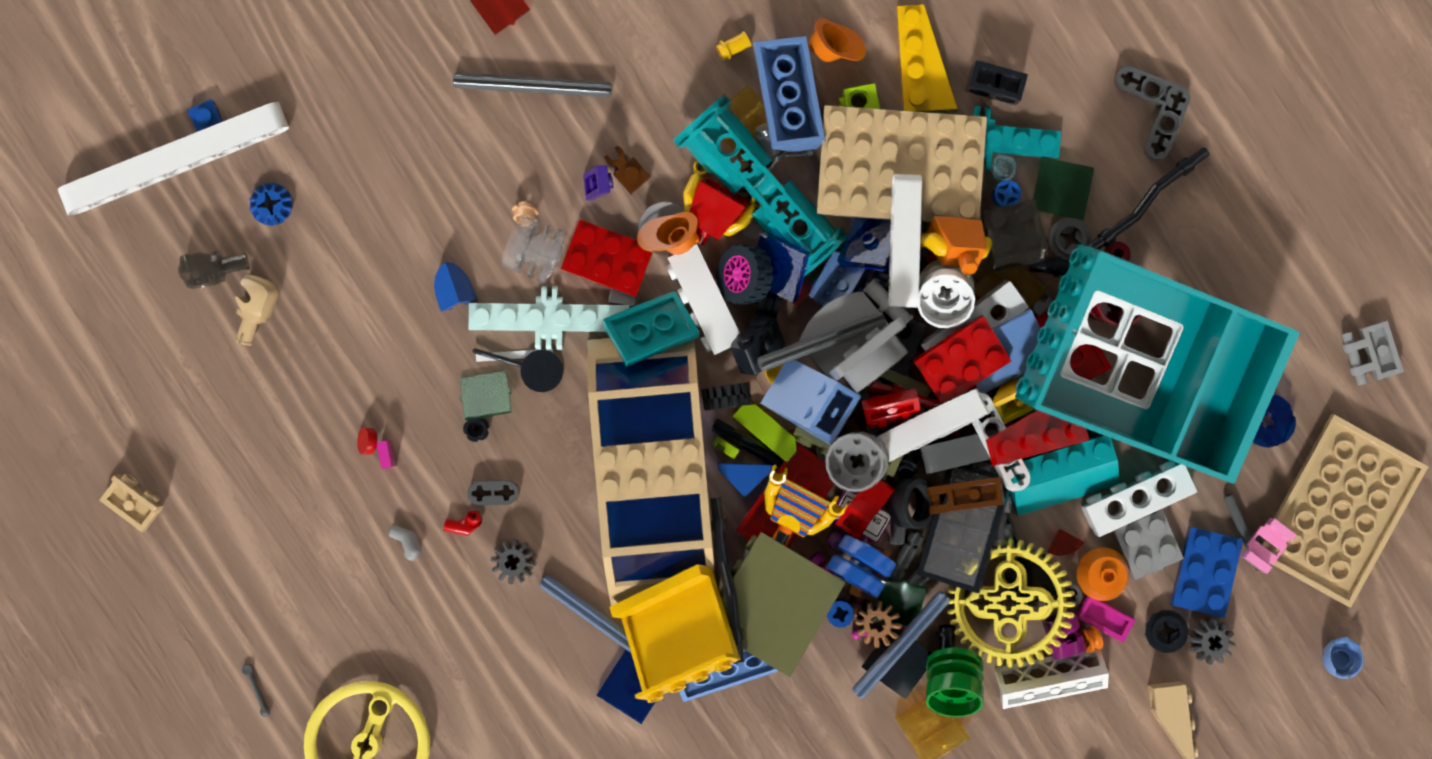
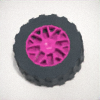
(744, 274)

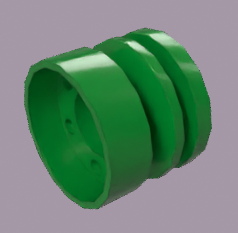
(954, 682)

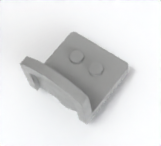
(861, 357)

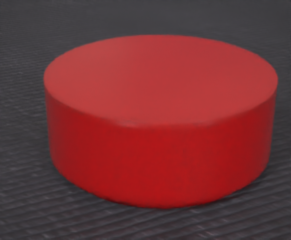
(367, 441)

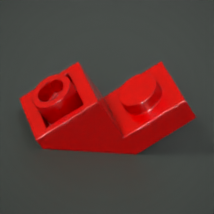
(864, 508)

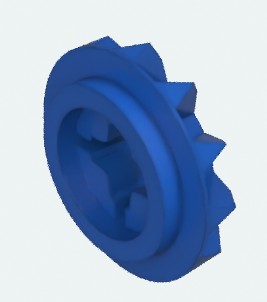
(281, 209)

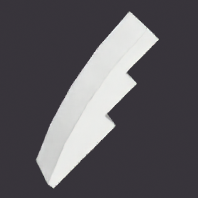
(934, 424)

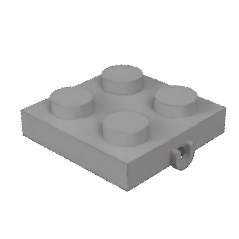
(1148, 544)

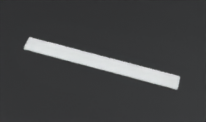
(511, 354)

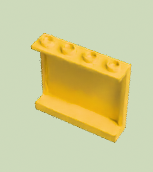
(677, 632)

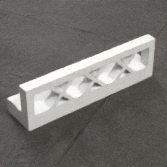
(1052, 686)

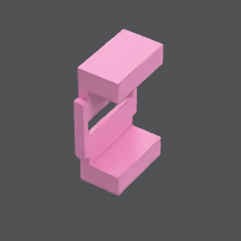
(1274, 533)

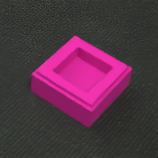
(386, 454)

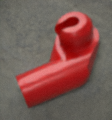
(465, 526)

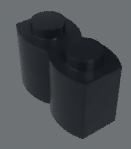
(759, 339)

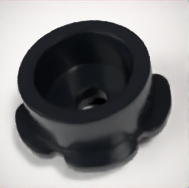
(472, 435)

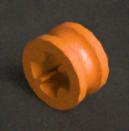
(1092, 639)

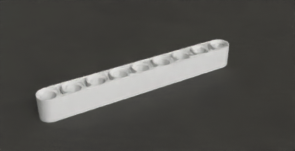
(173, 158)

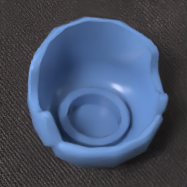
(1342, 658)

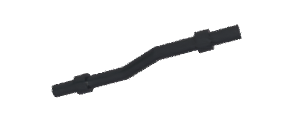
(1183, 168)
(719, 526)

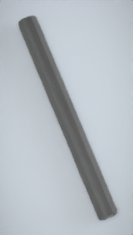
(532, 84)

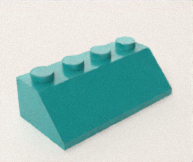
(1066, 474)

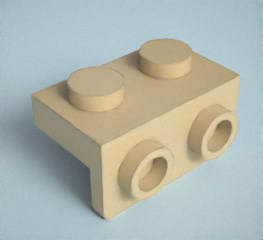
(132, 502)

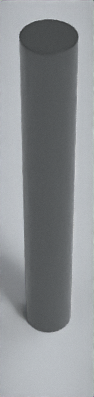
(1238, 519)

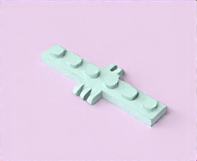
(546, 317)

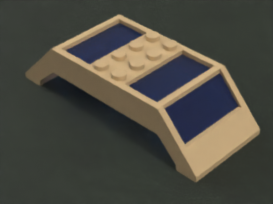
(648, 466)

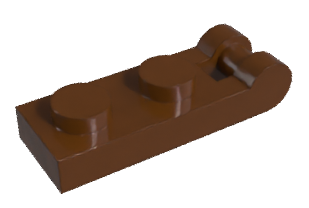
(966, 495)

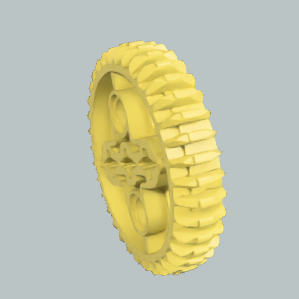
(1021, 623)

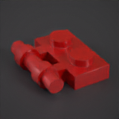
(891, 408)

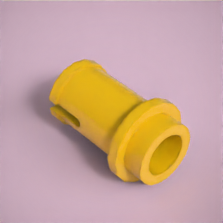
(733, 46)

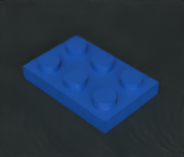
(1206, 572)

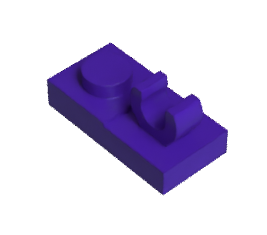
(597, 182)

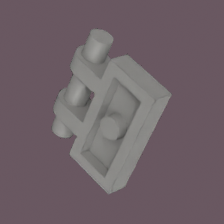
(1380, 351)

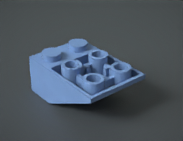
(810, 400)

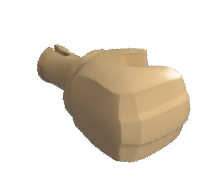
(257, 310)

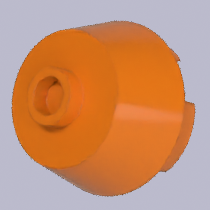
(1103, 574)

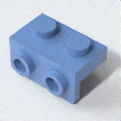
(836, 281)

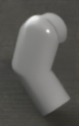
(409, 541)

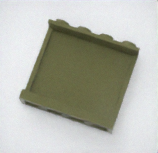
(780, 601)

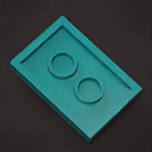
(650, 328)

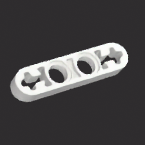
(1020, 467)

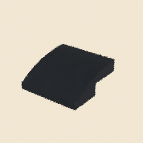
(906, 671)

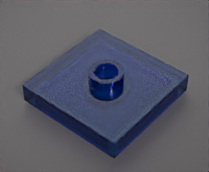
(867, 244)
(788, 265)
(621, 688)

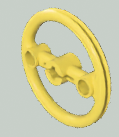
(380, 691)

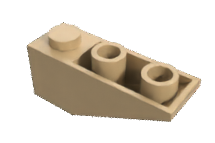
(1171, 709)

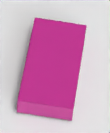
(1105, 618)

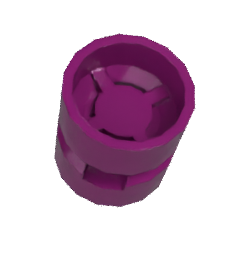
(1072, 644)

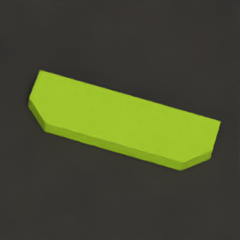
(767, 431)

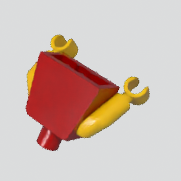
(716, 207)

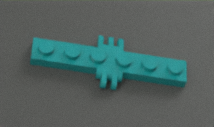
(1017, 140)

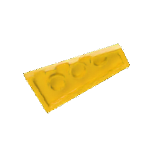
(921, 67)

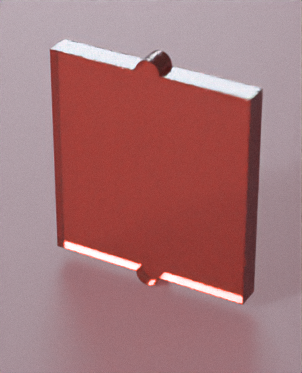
(500, 13)

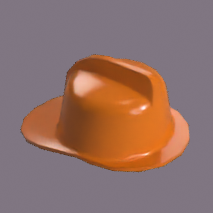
(835, 41)
(669, 233)

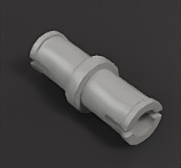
(880, 297)

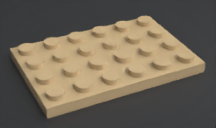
(872, 144)
(1344, 509)

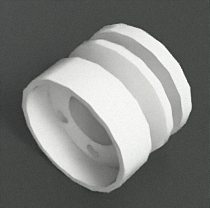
(945, 307)

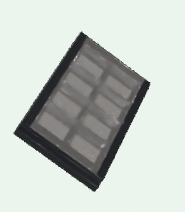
(962, 540)

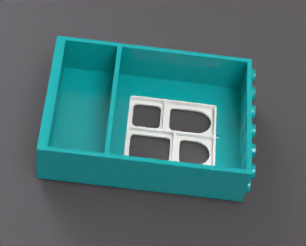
(1205, 386)

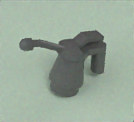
(763, 139)

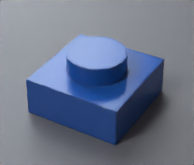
(205, 115)

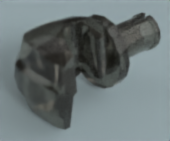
(209, 270)

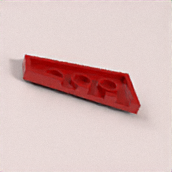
(1032, 436)

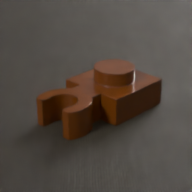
(629, 172)

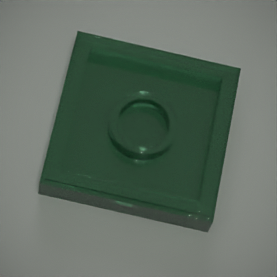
(1062, 188)

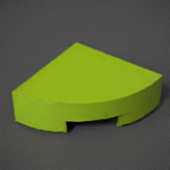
(725, 447)

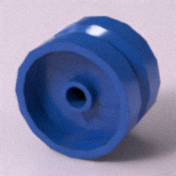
(863, 562)

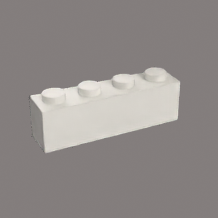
(704, 298)

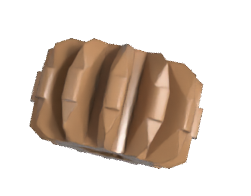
(876, 632)

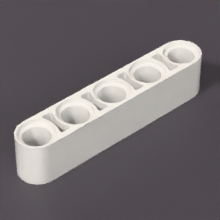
(905, 240)

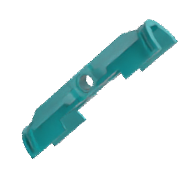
(703, 141)

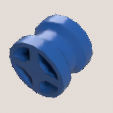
(1008, 189)
(839, 609)

